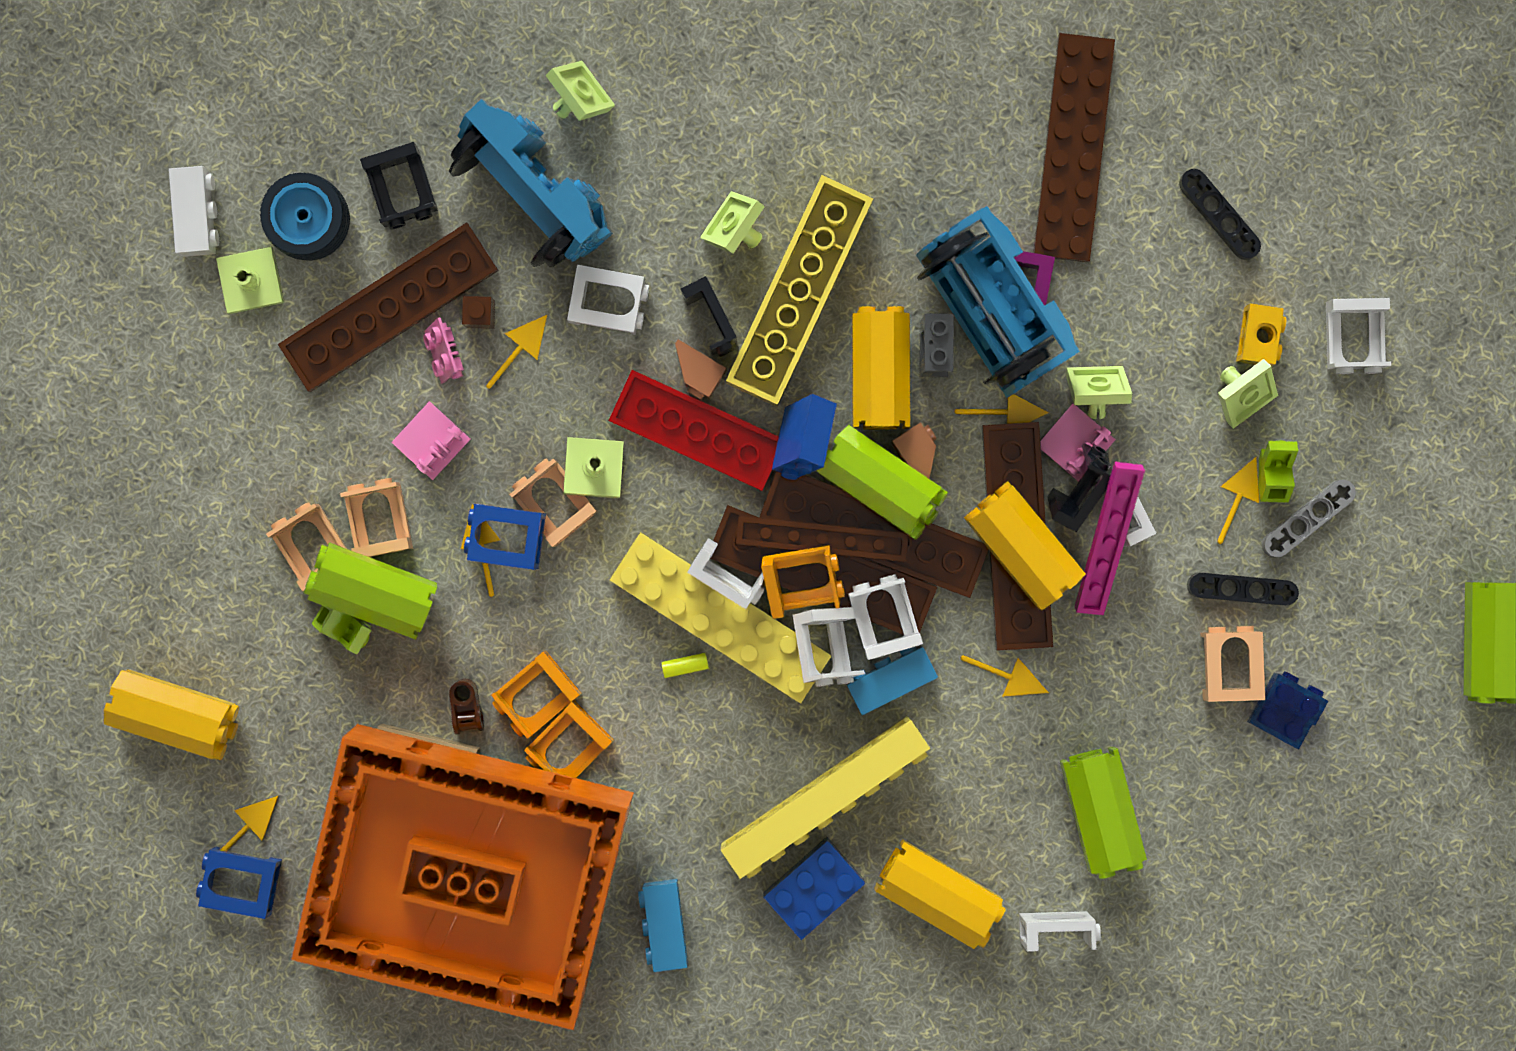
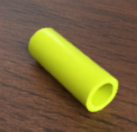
(685, 665)

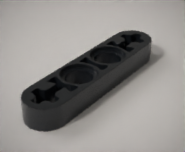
(1223, 211)
(1242, 589)

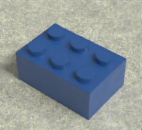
(813, 888)

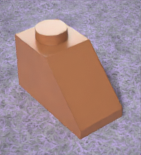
(699, 371)
(917, 448)

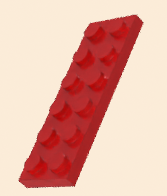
(695, 430)

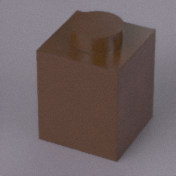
(478, 312)

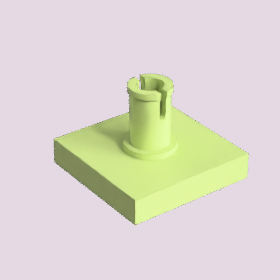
(578, 91)
(734, 223)
(250, 280)
(1098, 387)
(1246, 392)
(593, 467)

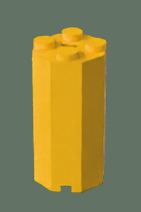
(880, 368)
(1024, 546)
(171, 714)
(940, 895)

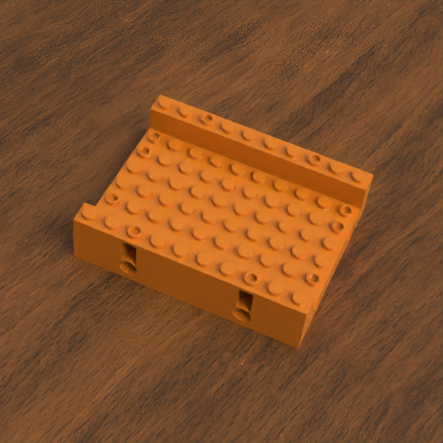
(461, 875)

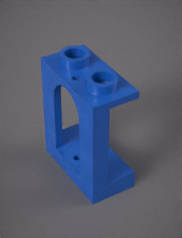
(534, 521)
(267, 868)

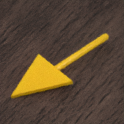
(528, 338)
(1017, 411)
(1244, 484)
(486, 536)
(1020, 680)
(256, 818)

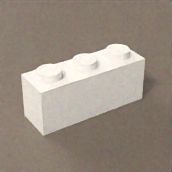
(193, 211)

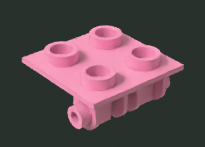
(437, 340)
(1066, 437)
(431, 440)

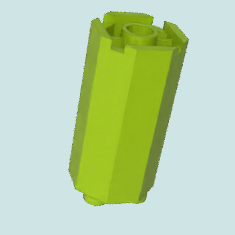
(882, 482)
(370, 590)
(1490, 642)
(1103, 812)

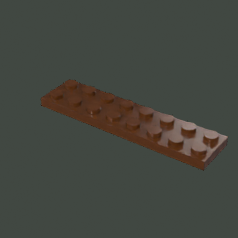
(1074, 147)
(388, 307)
(1014, 456)
(934, 557)
(815, 575)

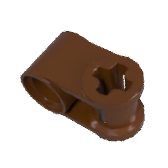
(466, 708)

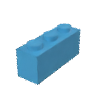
(892, 679)
(663, 925)

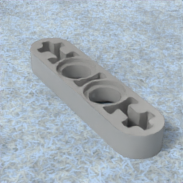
(1310, 521)

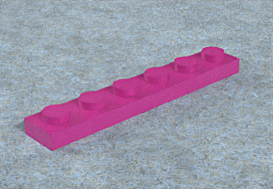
(1109, 538)

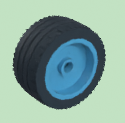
(288, 202)

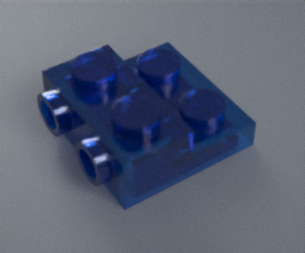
(1288, 709)

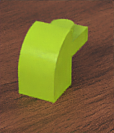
(1276, 471)
(346, 629)

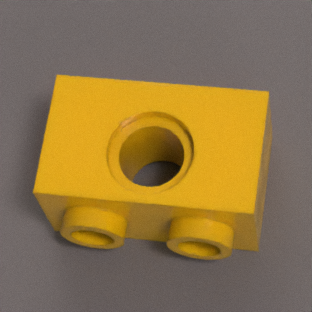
(1266, 318)

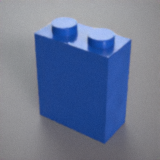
(804, 437)

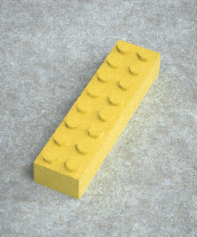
(799, 291)
(740, 633)
(824, 797)

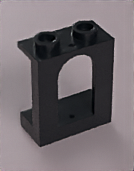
(406, 153)
(703, 289)
(1065, 508)

